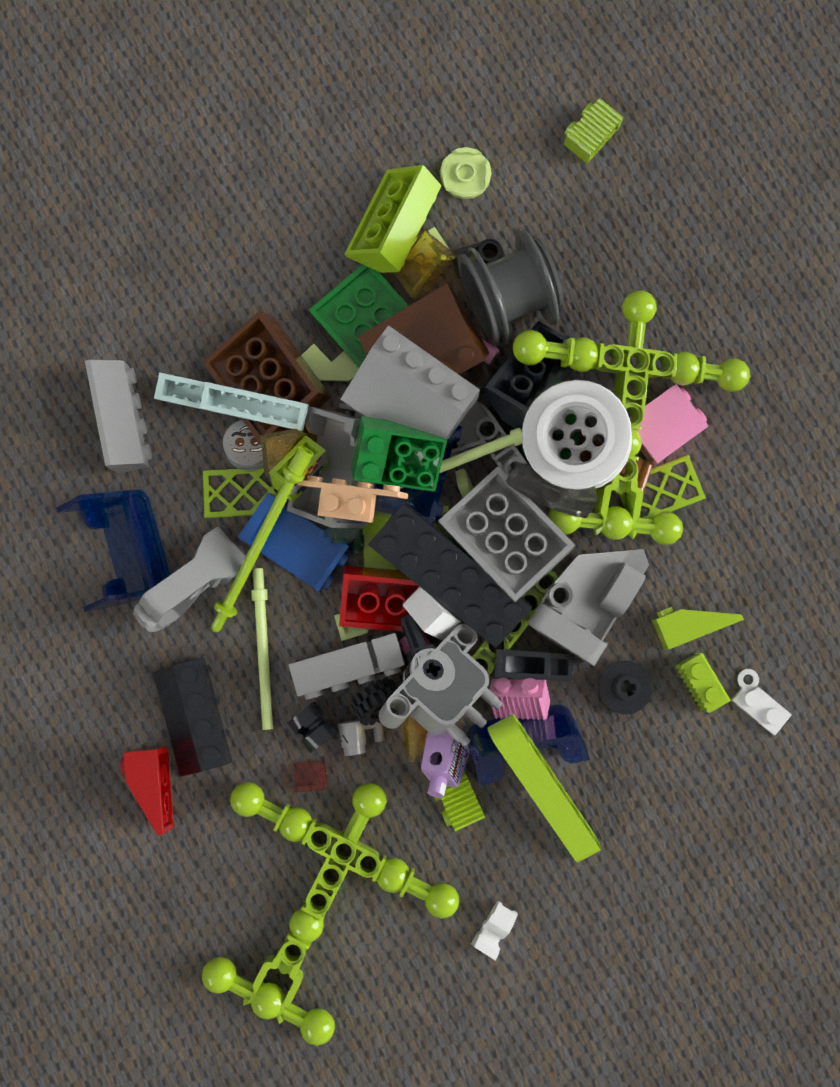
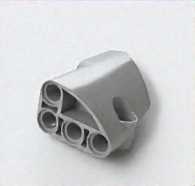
(596, 594)

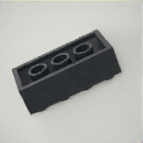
(519, 384)
(192, 717)

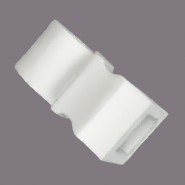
(493, 929)

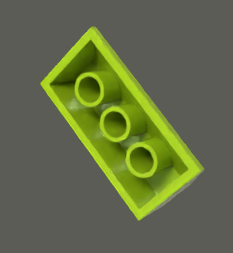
(394, 218)

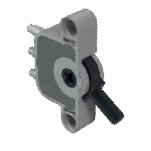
(439, 684)

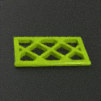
(229, 474)
(679, 502)

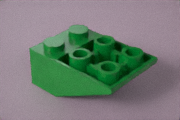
(396, 455)

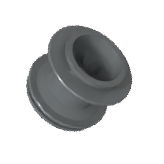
(511, 286)

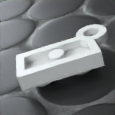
(759, 704)

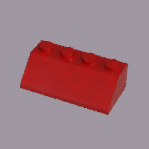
(374, 598)

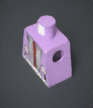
(443, 763)

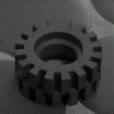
(371, 700)

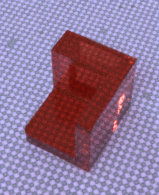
(310, 776)

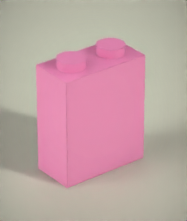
(669, 424)

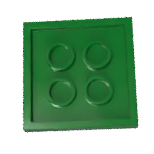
(355, 308)

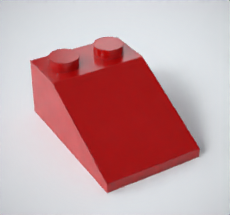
(150, 782)

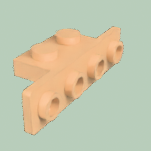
(347, 501)

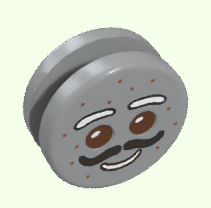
(242, 447)

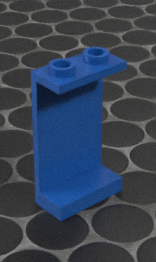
(297, 545)

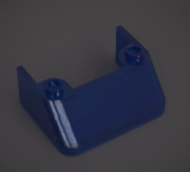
(131, 540)

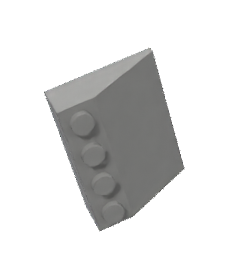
(409, 387)
(506, 534)

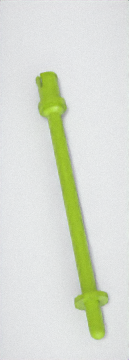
(293, 474)

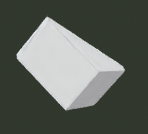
(431, 614)

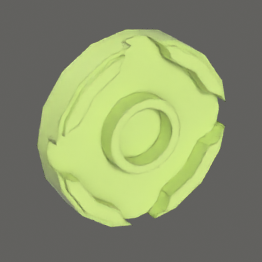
(465, 173)

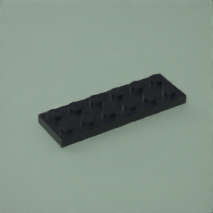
(448, 574)

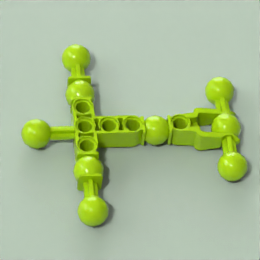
(680, 367)
(307, 922)

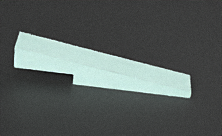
(231, 401)

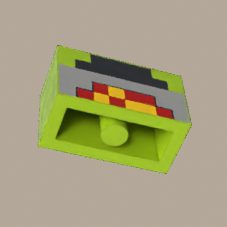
(316, 466)

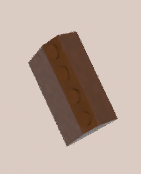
(438, 327)
(267, 363)

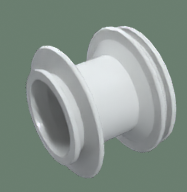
(584, 401)

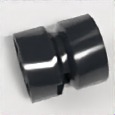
(312, 727)

